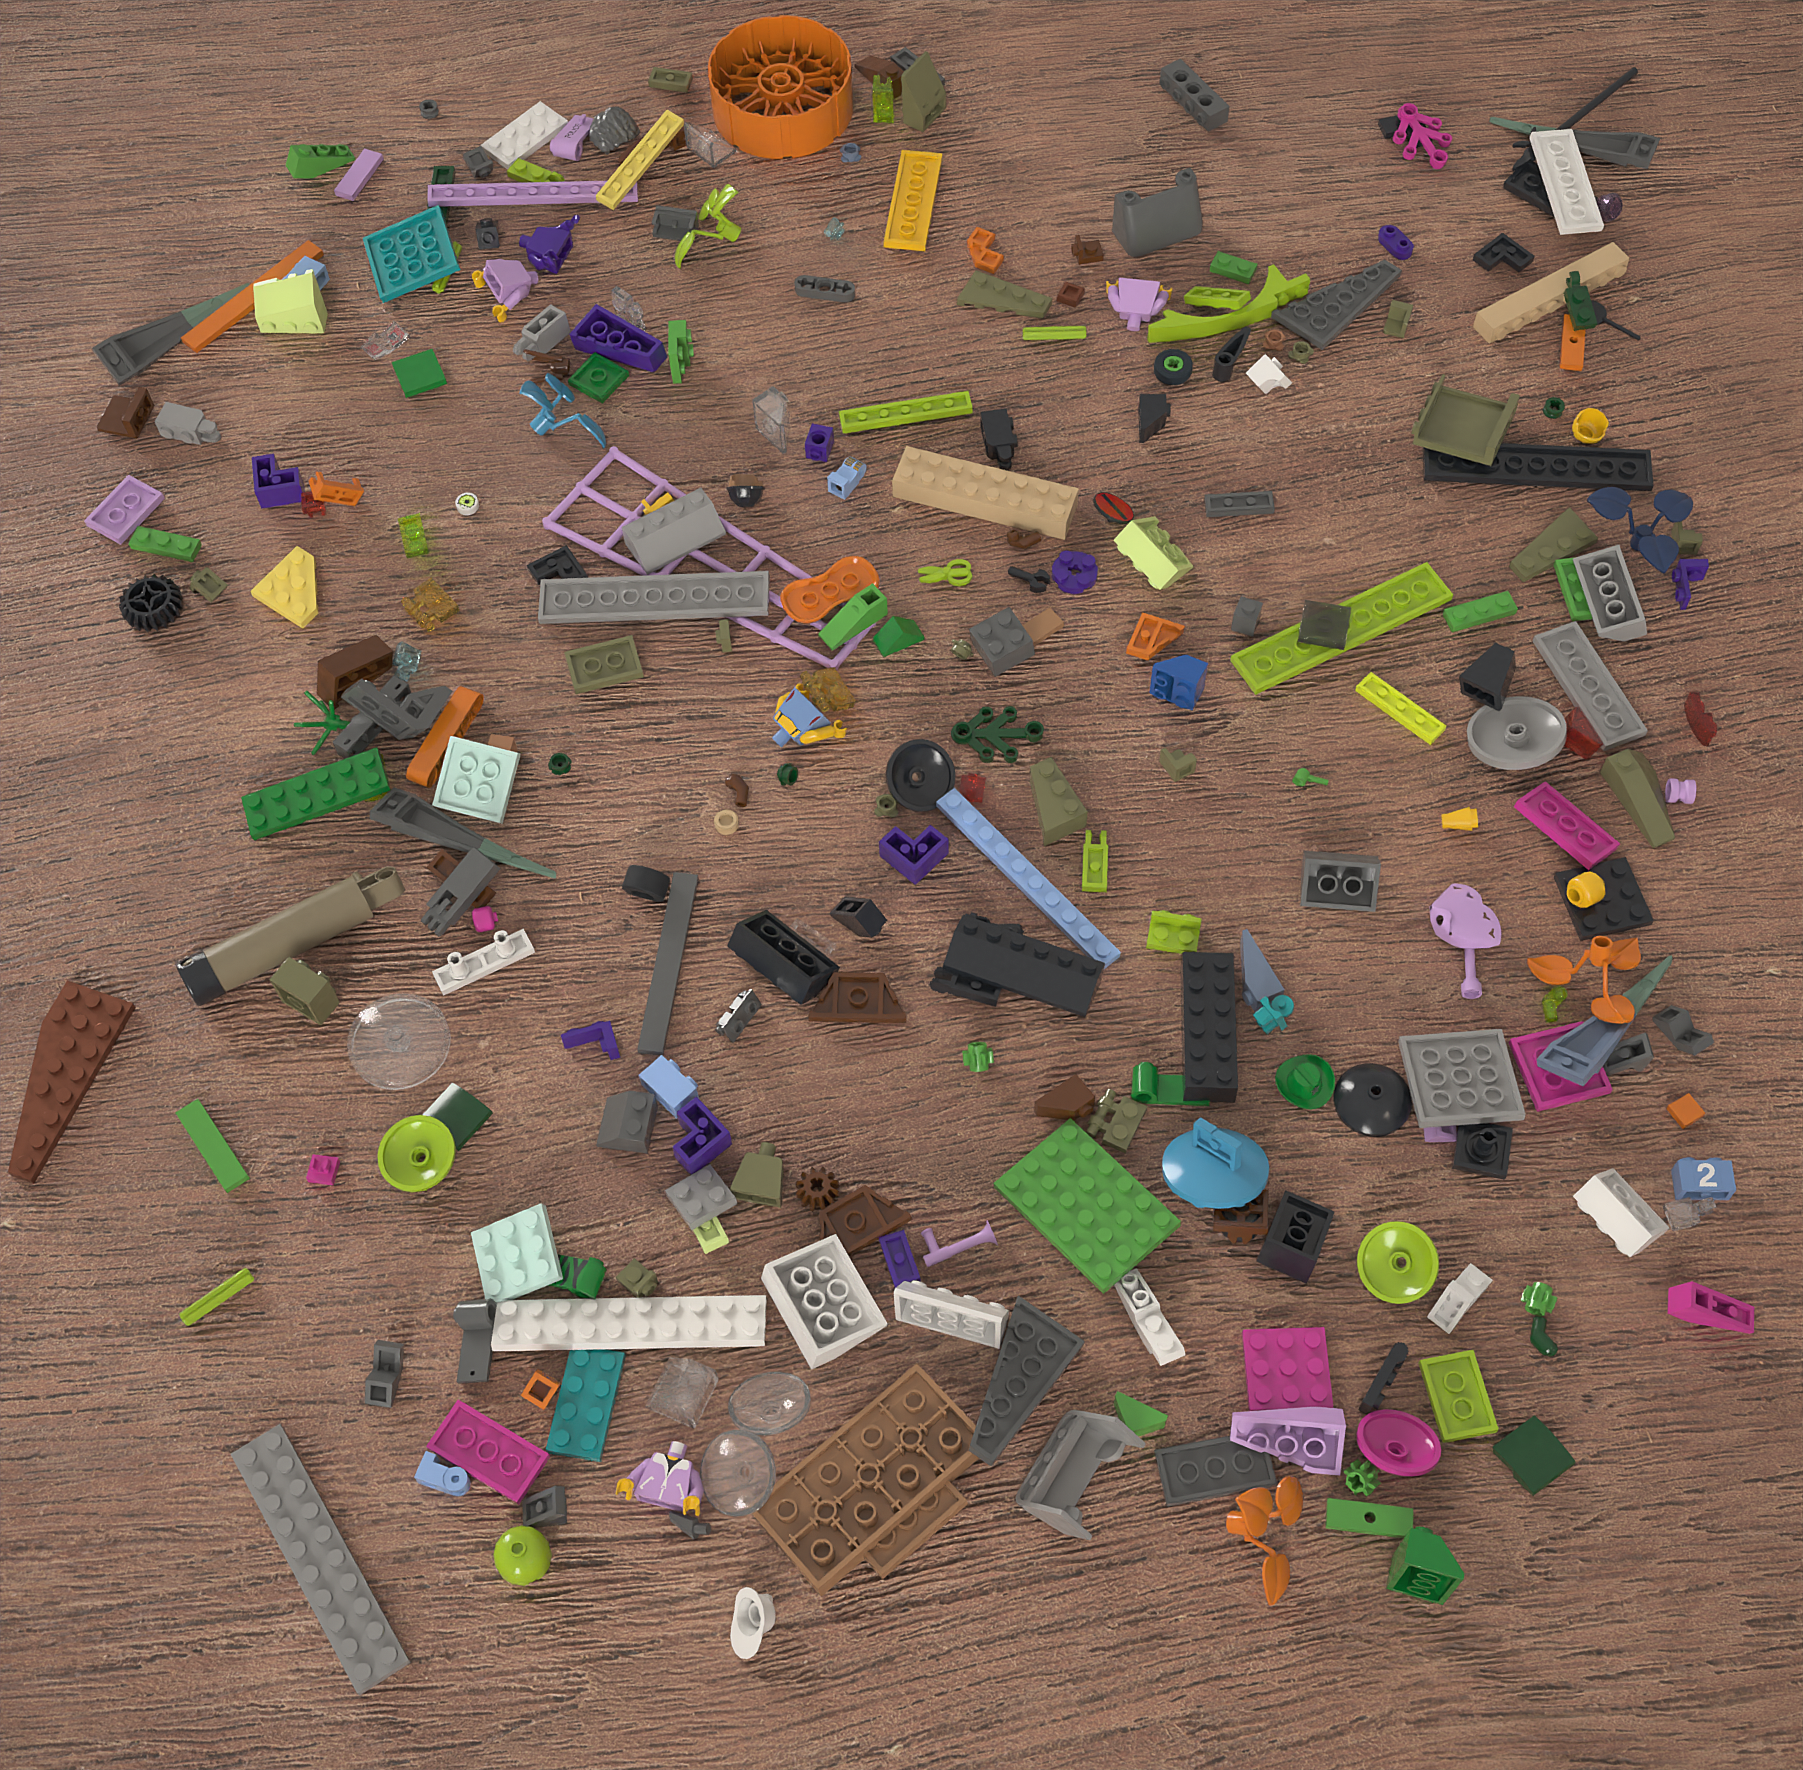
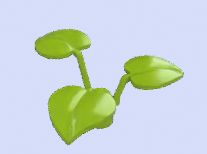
(724, 227)

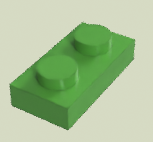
(1233, 267)

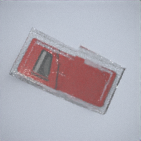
(381, 345)

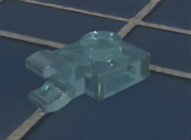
(406, 660)

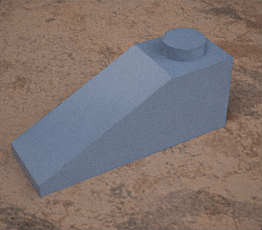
(1257, 975)

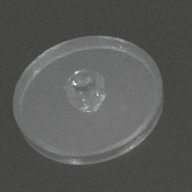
(398, 1041)

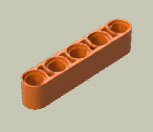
(454, 722)

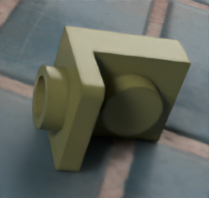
(207, 584)
(638, 1279)

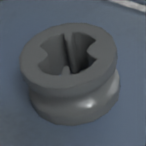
(426, 112)

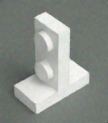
(1459, 1298)

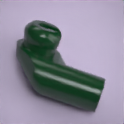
(1540, 1339)

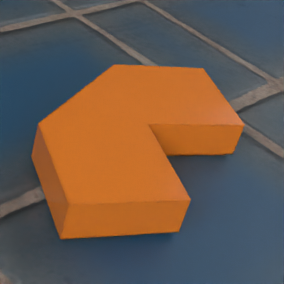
(982, 256)

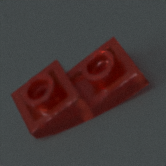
(1699, 722)

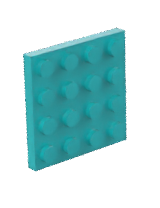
(411, 254)

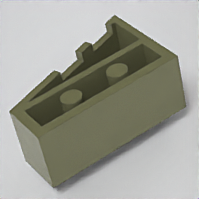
(1056, 802)

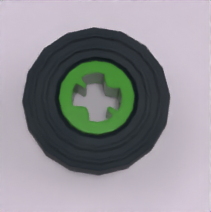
(1173, 375)

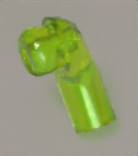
(1551, 1002)

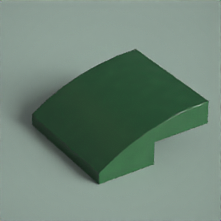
(459, 1113)
(1533, 1455)

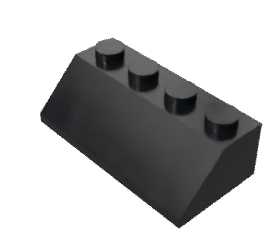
(782, 961)

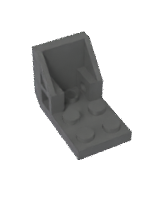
(401, 718)

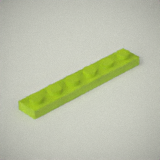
(905, 412)

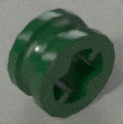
(1554, 402)

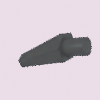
(689, 1524)

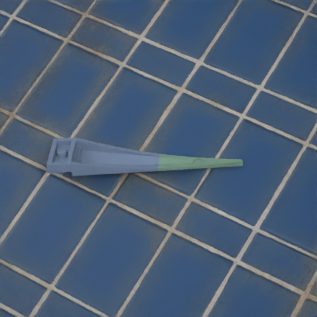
(1589, 1045)

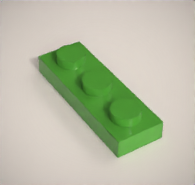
(165, 544)
(1572, 589)
(1480, 611)

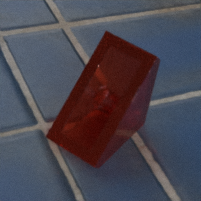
(1580, 735)

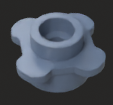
(850, 152)

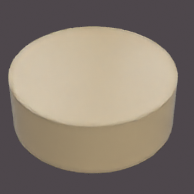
(726, 822)

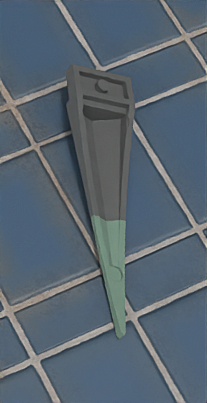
(1616, 147)
(140, 347)
(417, 818)

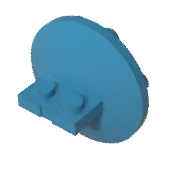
(1215, 1167)

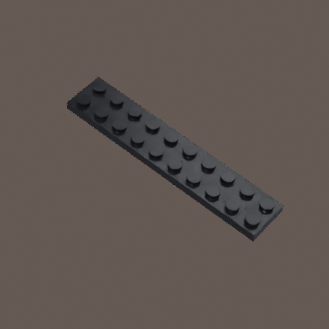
(1547, 467)

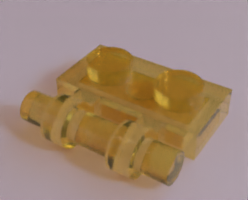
(435, 599)
(832, 689)

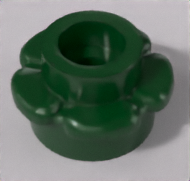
(557, 759)
(787, 774)

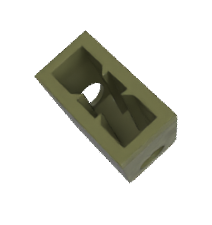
(760, 1177)

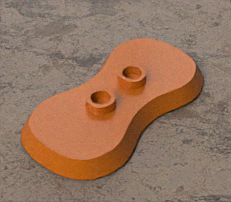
(814, 597)

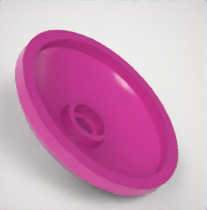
(1398, 1443)

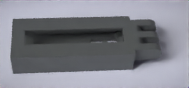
(464, 883)

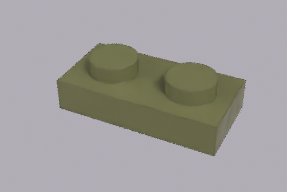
(670, 79)

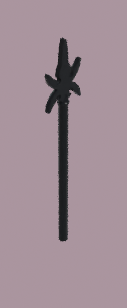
(1529, 155)

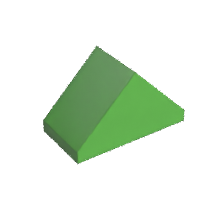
(1138, 1416)

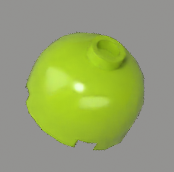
(522, 1555)

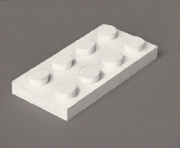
(524, 135)

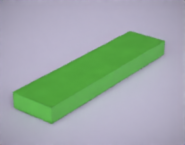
(212, 1145)

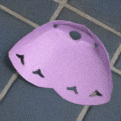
(1464, 919)

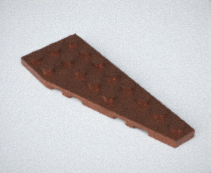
(66, 1061)

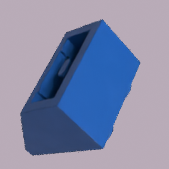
(1179, 680)

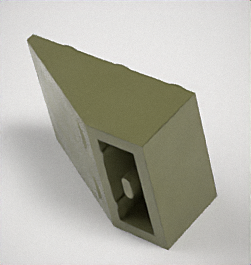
(922, 94)

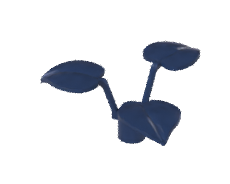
(1660, 550)

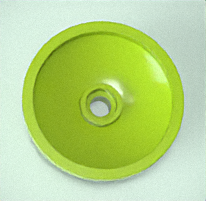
(404, 1146)
(1380, 1268)

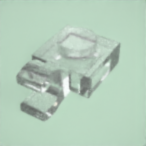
(1685, 1214)

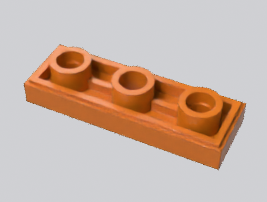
(1571, 346)

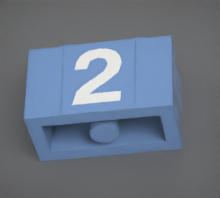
(1703, 1179)

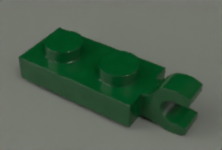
(1579, 303)

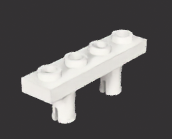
(484, 961)

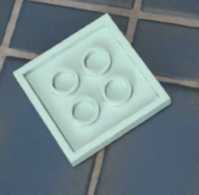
(476, 779)
(517, 1254)

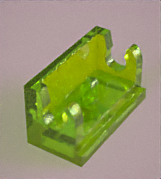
(882, 101)

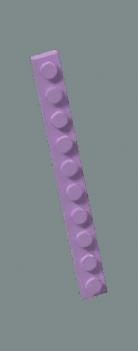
(519, 193)

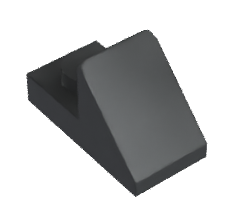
(1630, 1053)
(545, 1508)

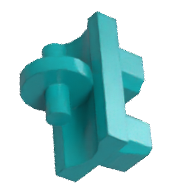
(1273, 1014)

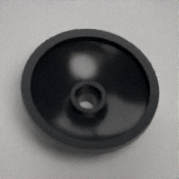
(933, 770)
(1372, 1113)

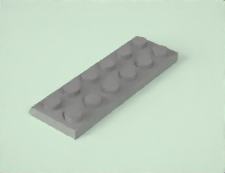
(1589, 685)

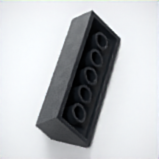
(1024, 965)

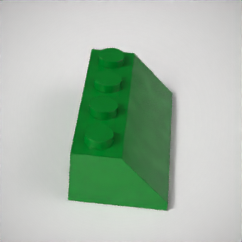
(1424, 1567)

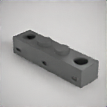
(362, 729)

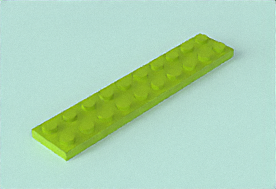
(1371, 615)

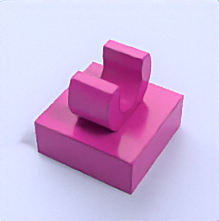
(323, 1169)

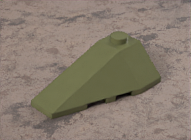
(1640, 793)

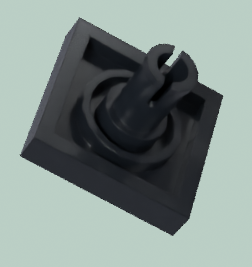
(1483, 1149)

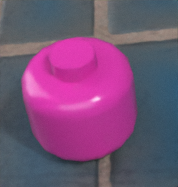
(484, 919)

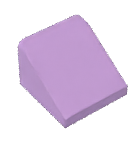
(1440, 1134)

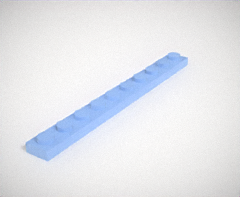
(1027, 878)

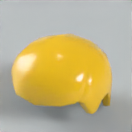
(1590, 426)

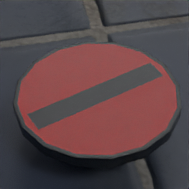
(1113, 508)

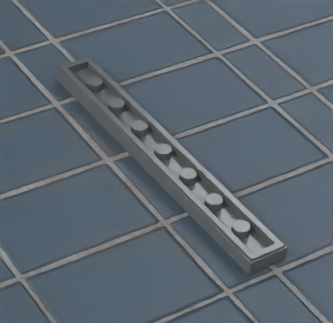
(668, 964)

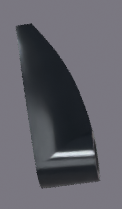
(1229, 354)

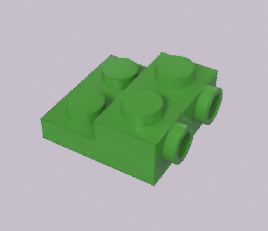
(679, 348)

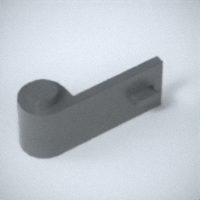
(477, 1321)

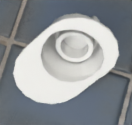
(751, 1619)

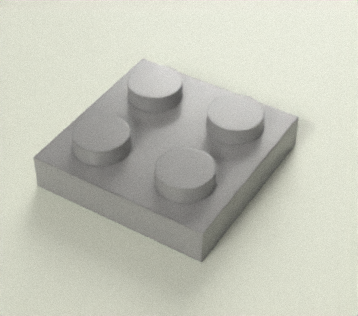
(701, 1197)

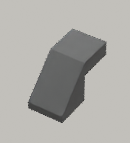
(1679, 1029)
(386, 1373)

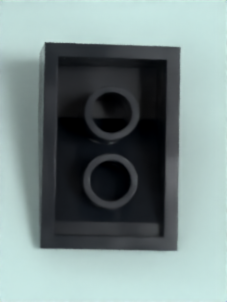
(1295, 1237)

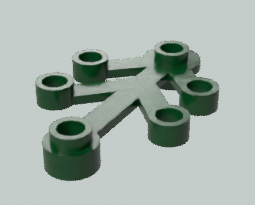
(994, 733)

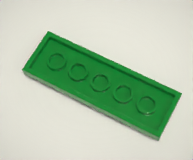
(315, 793)

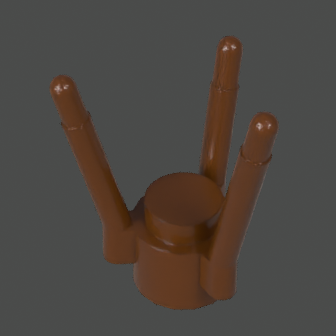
(559, 364)

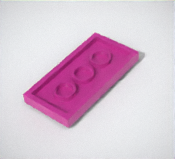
(1566, 825)
(488, 1451)

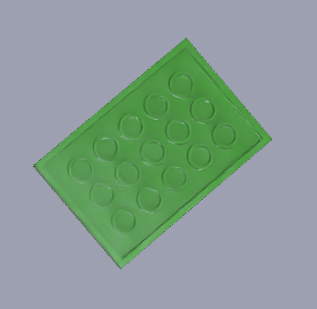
(1087, 1205)

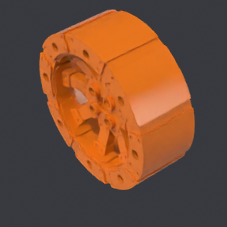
(778, 53)

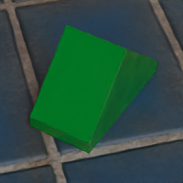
(897, 635)

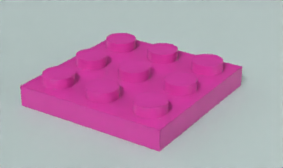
(1547, 1088)
(1286, 1368)

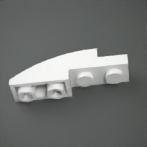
(1148, 1318)

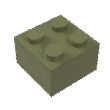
(305, 990)

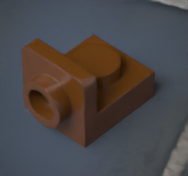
(1087, 251)

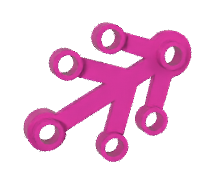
(1409, 115)

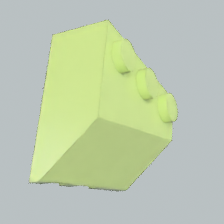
(290, 305)
(1153, 552)

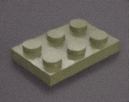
(603, 664)

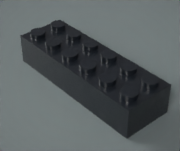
(1208, 1027)

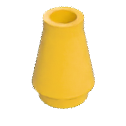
(1461, 819)

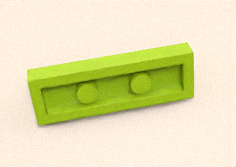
(1217, 297)

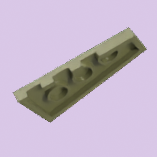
(1004, 296)
(1559, 540)

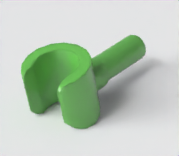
(1303, 776)

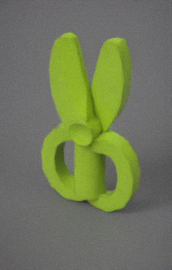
(936, 574)

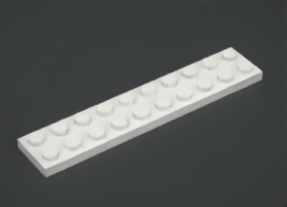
(629, 1323)

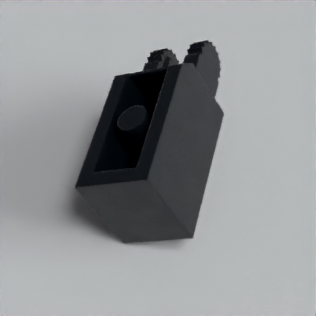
(998, 436)

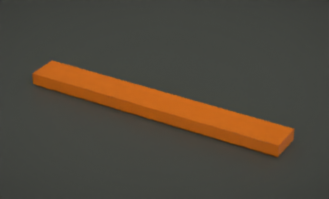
(243, 302)

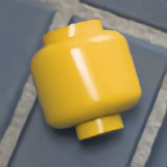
(1585, 889)

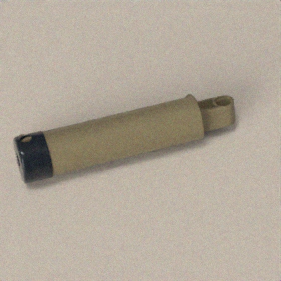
(287, 934)

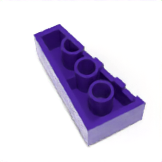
(617, 340)

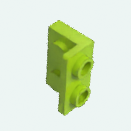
(1173, 932)

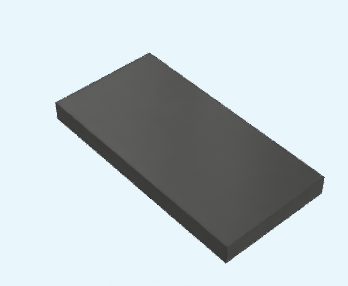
(1211, 1470)

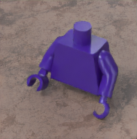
(550, 245)

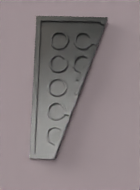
(1336, 306)

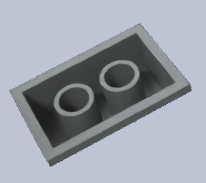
(1339, 881)

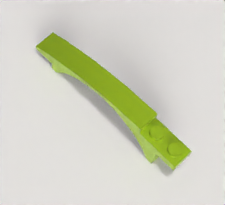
(1274, 294)

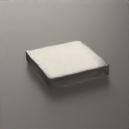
(1324, 624)

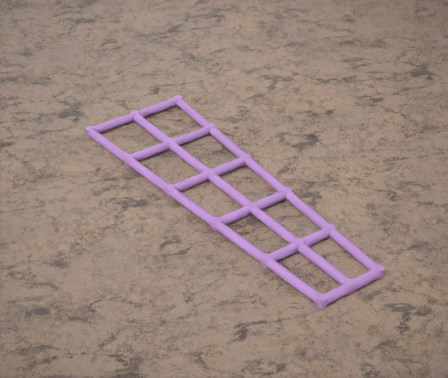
(661, 486)

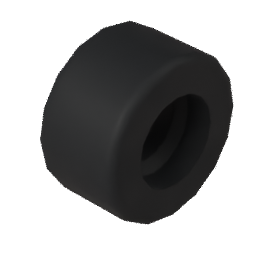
(646, 883)

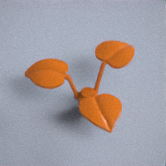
(1603, 951)
(1253, 1521)

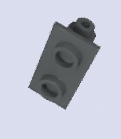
(743, 1010)

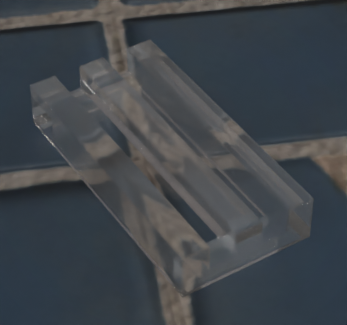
(831, 946)

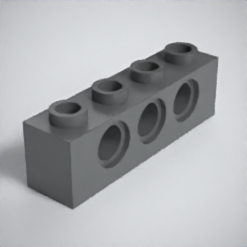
(1194, 95)

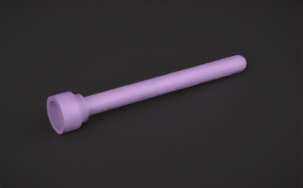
(1471, 987)

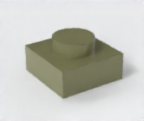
(723, 636)

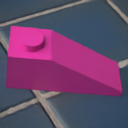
(1709, 1308)

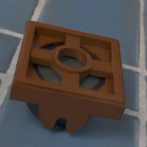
(1243, 1222)

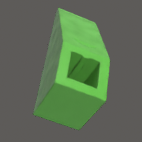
(315, 160)
(857, 615)

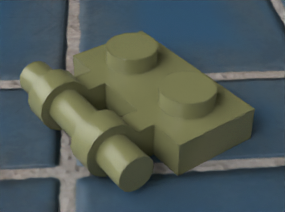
(1123, 1124)

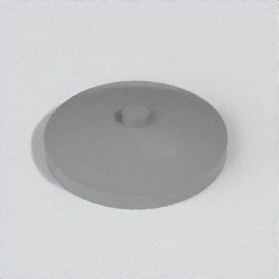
(1517, 736)

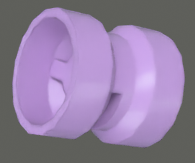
(1681, 791)

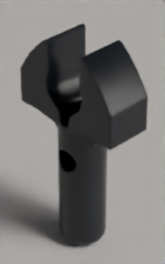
(1033, 579)

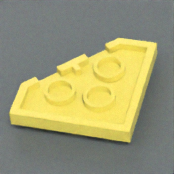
(291, 588)

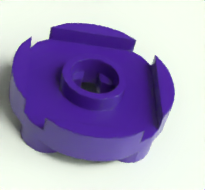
(1074, 561)

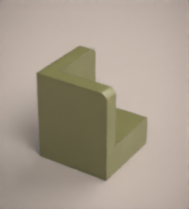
(1398, 319)
(1687, 540)
(1177, 763)

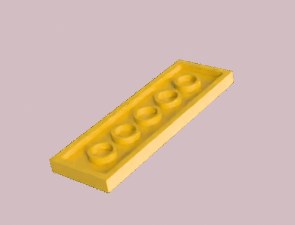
(913, 200)

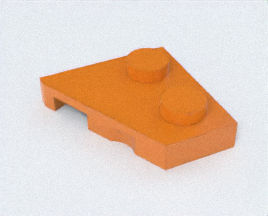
(1152, 636)

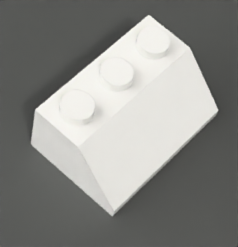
(1620, 1212)

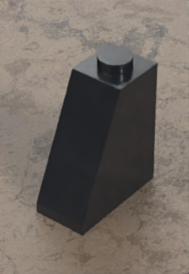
(1490, 676)

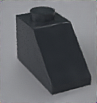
(1152, 414)
(859, 916)

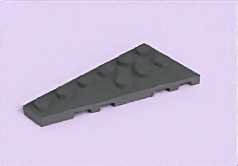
(1027, 1367)

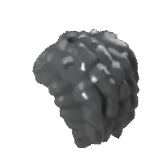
(612, 128)

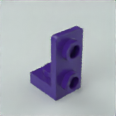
(1687, 570)
(597, 1031)

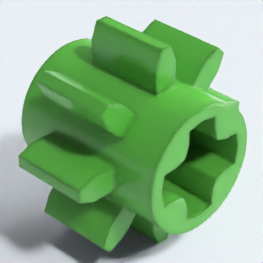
(978, 1056)
(1538, 1299)
(1362, 1477)

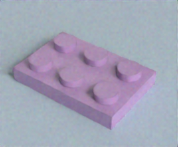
(124, 509)

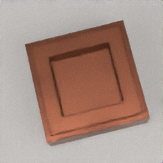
(1070, 294)

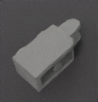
(543, 332)
(186, 424)

